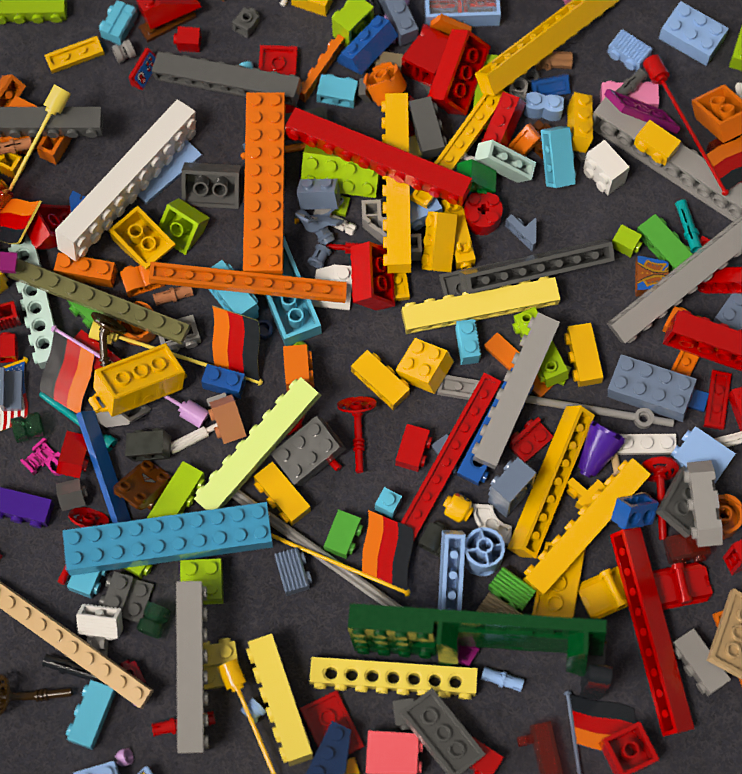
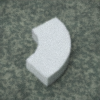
(486, 518)

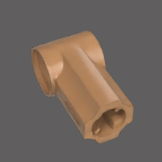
(557, 59)

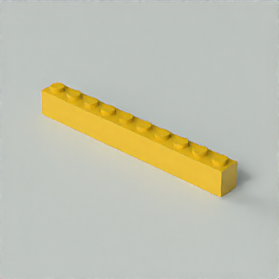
(539, 44)
(397, 194)

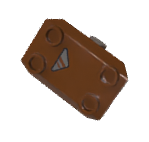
(143, 485)

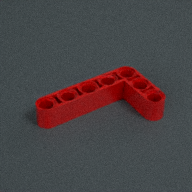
(723, 281)

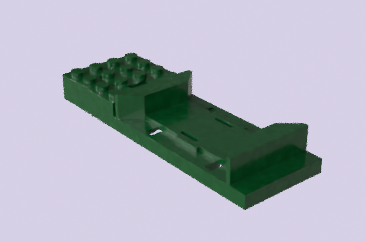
(442, 631)

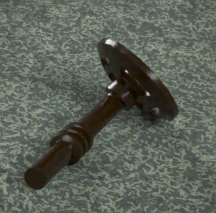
(107, 326)
(7, 696)

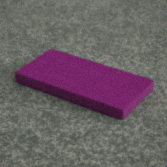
(642, 110)

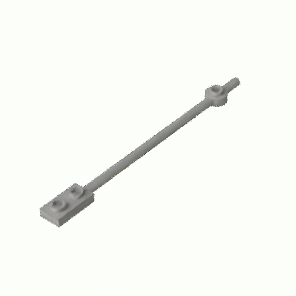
(463, 388)

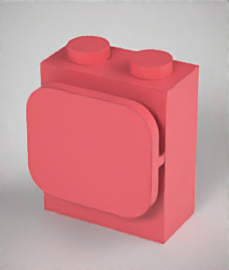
(393, 753)

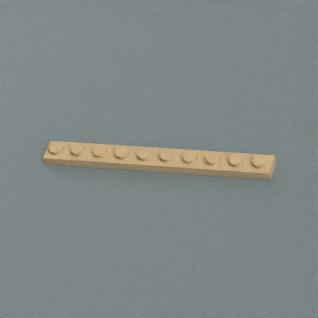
(74, 647)

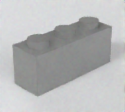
(694, 655)

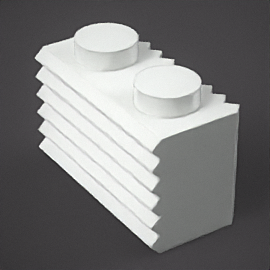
(99, 621)

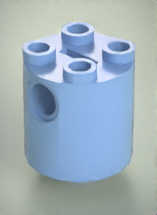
(483, 551)

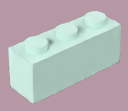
(505, 161)

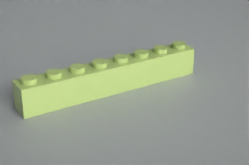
(257, 446)

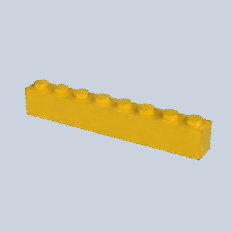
(550, 482)
(585, 527)

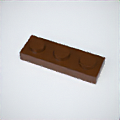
(152, 34)

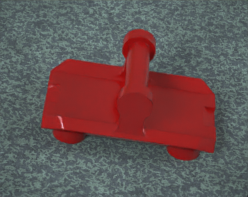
(682, 585)

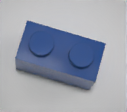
(223, 381)

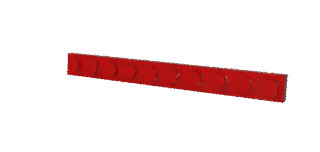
(450, 453)

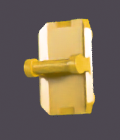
(603, 593)

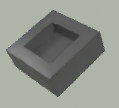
(363, 92)

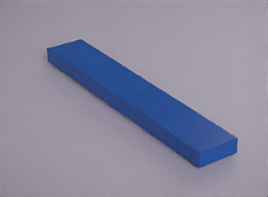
(102, 465)

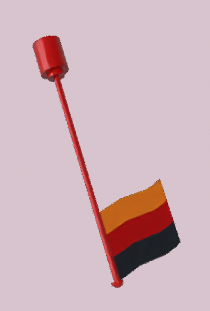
(724, 160)

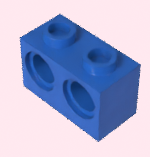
(634, 511)

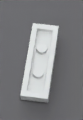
(648, 444)

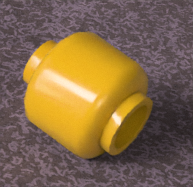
(458, 507)

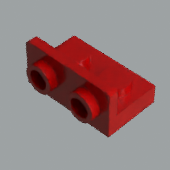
(530, 440)

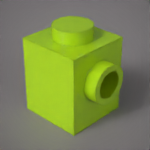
(627, 241)

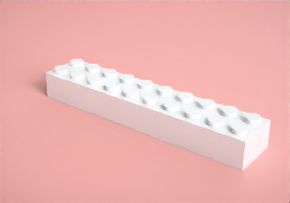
(126, 181)

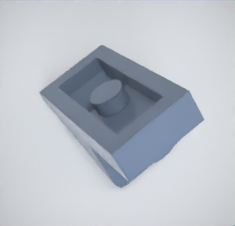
(524, 234)

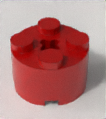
(487, 204)

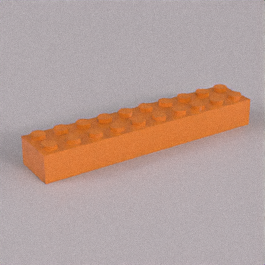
(264, 183)

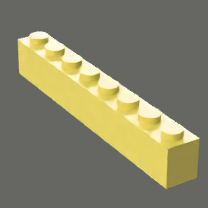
(480, 305)

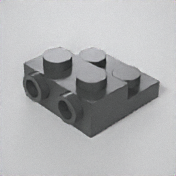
(127, 594)

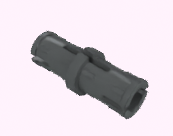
(630, 84)

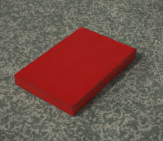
(325, 710)

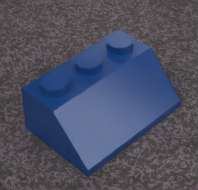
(368, 45)

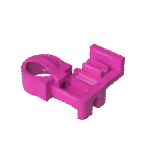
(40, 456)

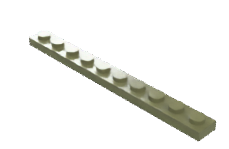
(100, 301)

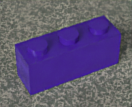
(25, 508)

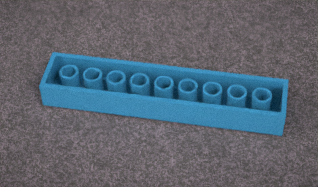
(167, 538)

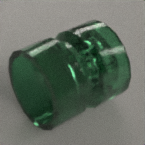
(27, 427)
(153, 620)

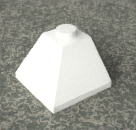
(335, 273)

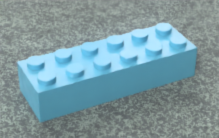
(293, 316)

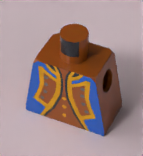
(648, 272)

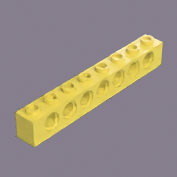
(320, 666)

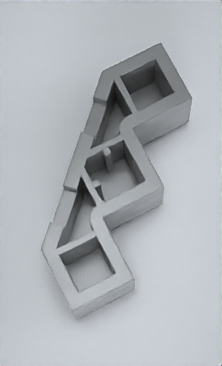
(373, 223)
(704, 503)

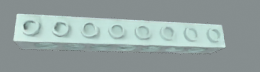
(30, 303)

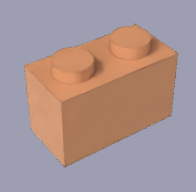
(227, 419)

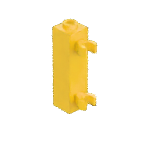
(463, 249)

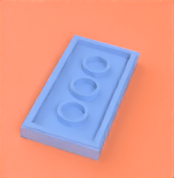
(170, 172)

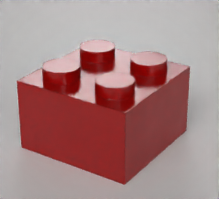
(629, 750)

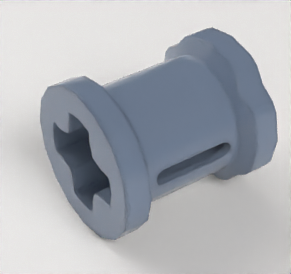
(319, 256)

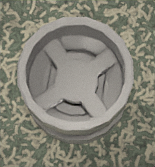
(120, 53)

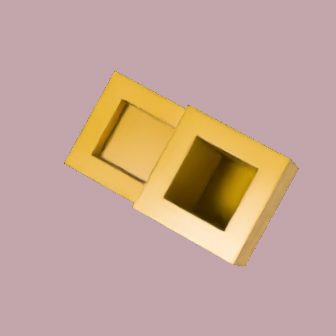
(576, 490)

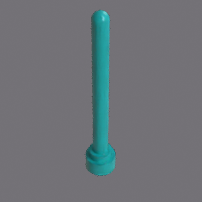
(109, 440)

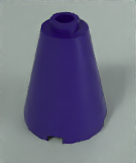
(599, 449)

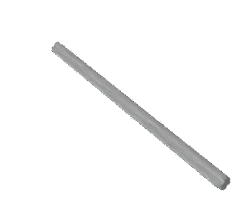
(299, 539)

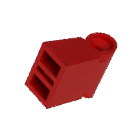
(424, 55)

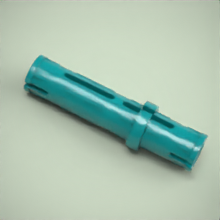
(691, 233)

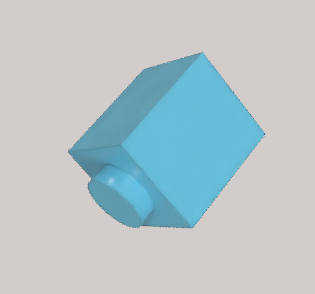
(388, 503)

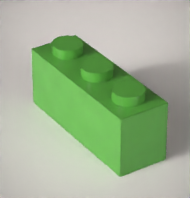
(663, 242)

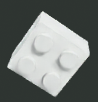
(605, 168)

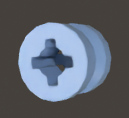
(255, 709)

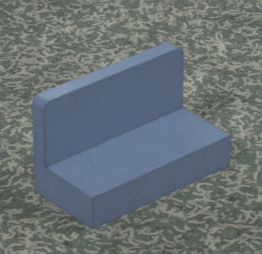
(11, 390)

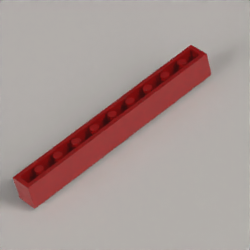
(378, 157)
(651, 632)

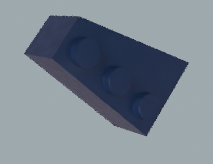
(332, 752)

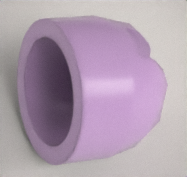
(122, 757)

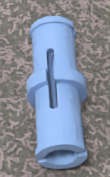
(502, 679)

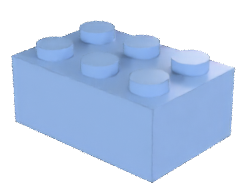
(693, 33)

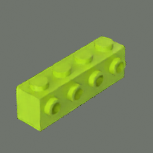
(552, 368)

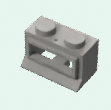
(190, 340)

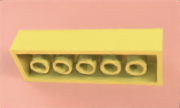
(280, 699)

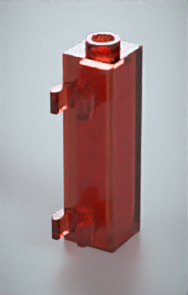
(544, 747)

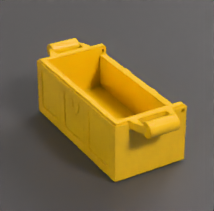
(137, 380)

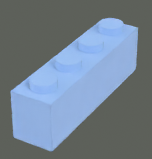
(451, 570)

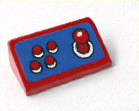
(142, 69)

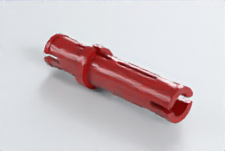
(171, 725)

